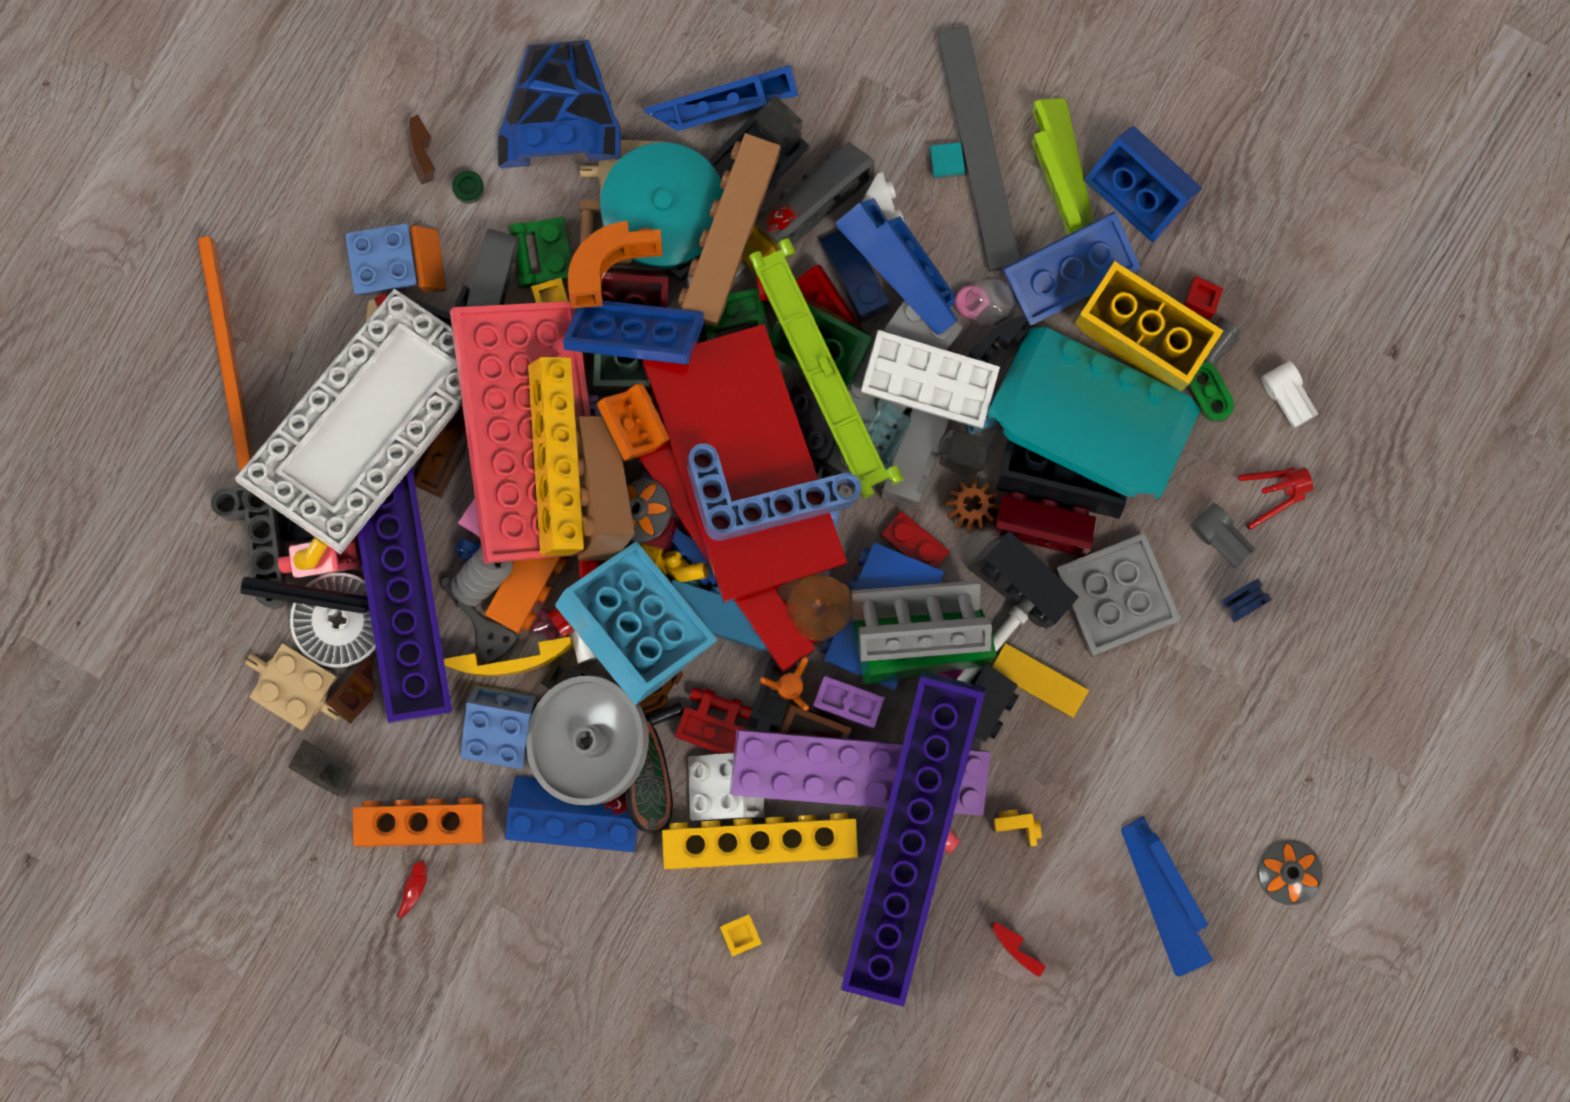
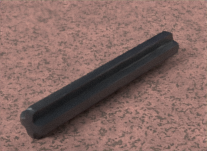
(304, 595)

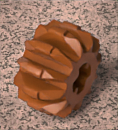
(974, 516)

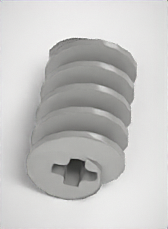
(478, 580)

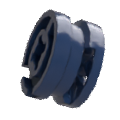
(1247, 603)

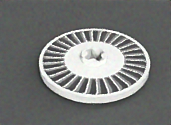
(318, 636)

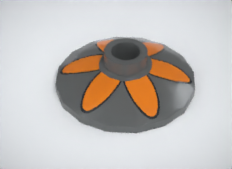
(654, 509)
(1274, 875)

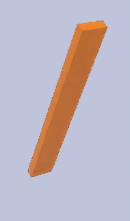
(226, 350)

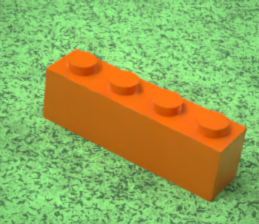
(523, 591)

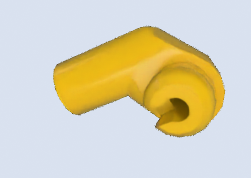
(682, 570)

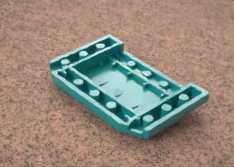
(1093, 414)

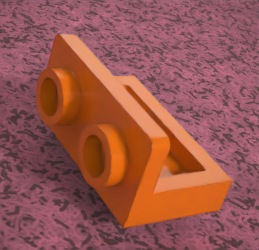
(633, 422)

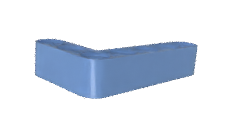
(763, 503)

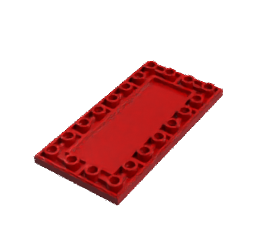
(741, 407)

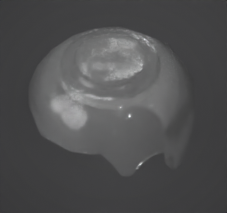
(990, 301)

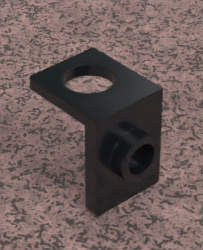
(443, 315)

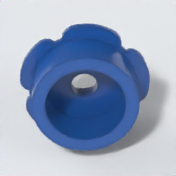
(466, 548)

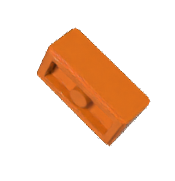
(428, 259)

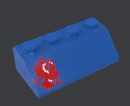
(543, 819)

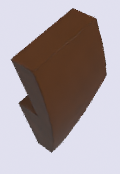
(418, 140)
(355, 693)

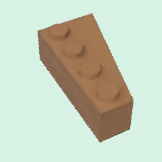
(603, 491)

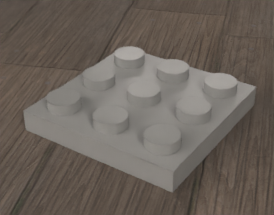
(1119, 594)

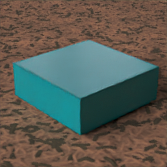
(947, 160)

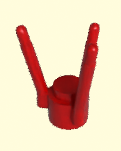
(1293, 483)

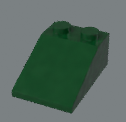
(844, 341)

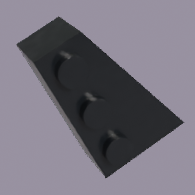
(1023, 580)

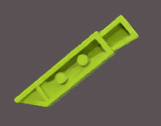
(1060, 162)

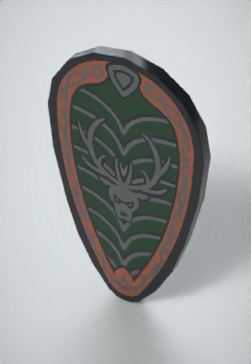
(650, 796)

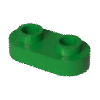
(1212, 391)

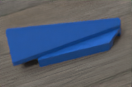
(725, 99)
(901, 262)
(1168, 898)

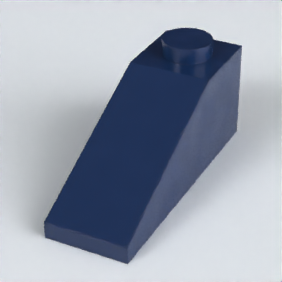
(855, 276)

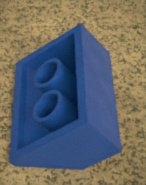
(1142, 183)

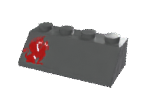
(817, 196)

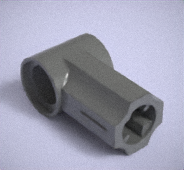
(1216, 529)

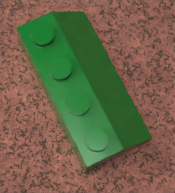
(901, 668)

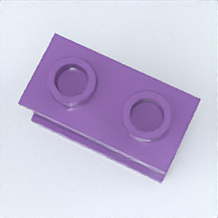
(848, 703)

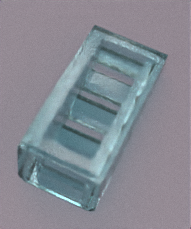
(890, 445)

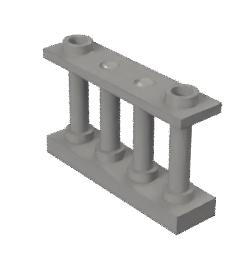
(920, 638)

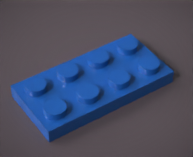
(1069, 268)
(635, 332)

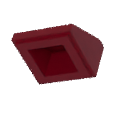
(665, 540)

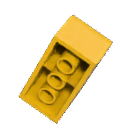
(1147, 328)

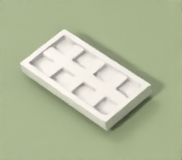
(929, 379)

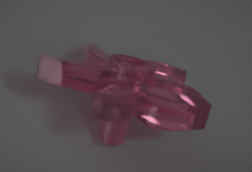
(545, 625)

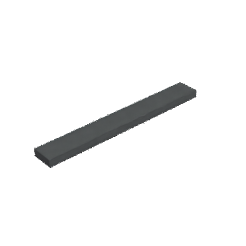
(978, 147)

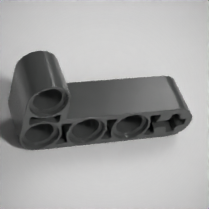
(257, 547)

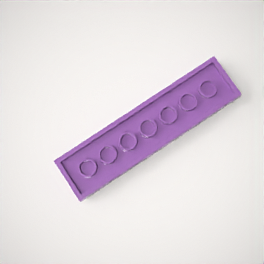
(835, 770)

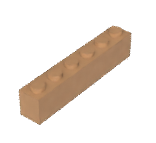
(731, 228)

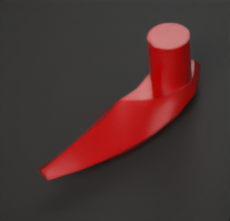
(413, 888)

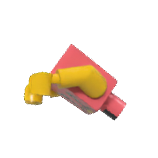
(318, 559)

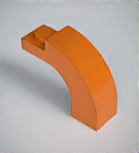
(601, 252)

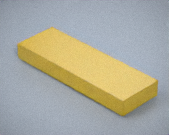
(1040, 681)

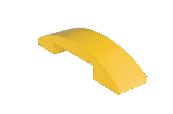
(549, 651)

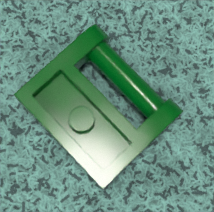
(551, 247)
(740, 310)

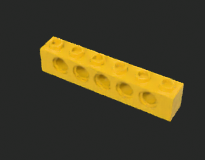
(555, 456)
(678, 857)

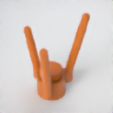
(790, 685)

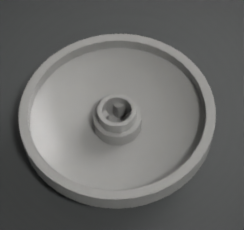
(587, 741)

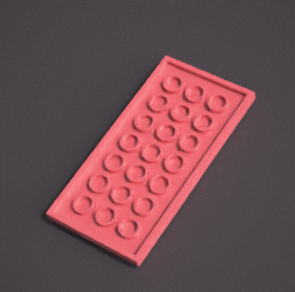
(492, 364)

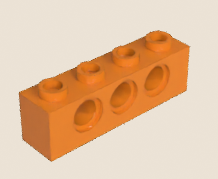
(369, 833)

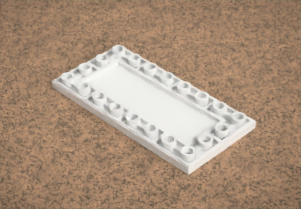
(360, 424)

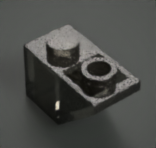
(323, 769)

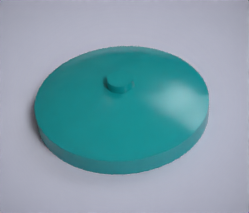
(663, 190)

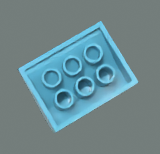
(635, 622)

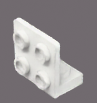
(711, 794)

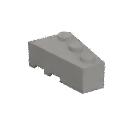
(915, 459)

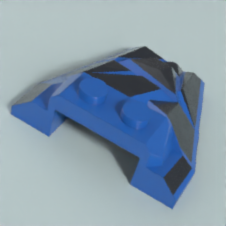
(558, 108)

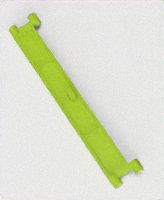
(821, 369)

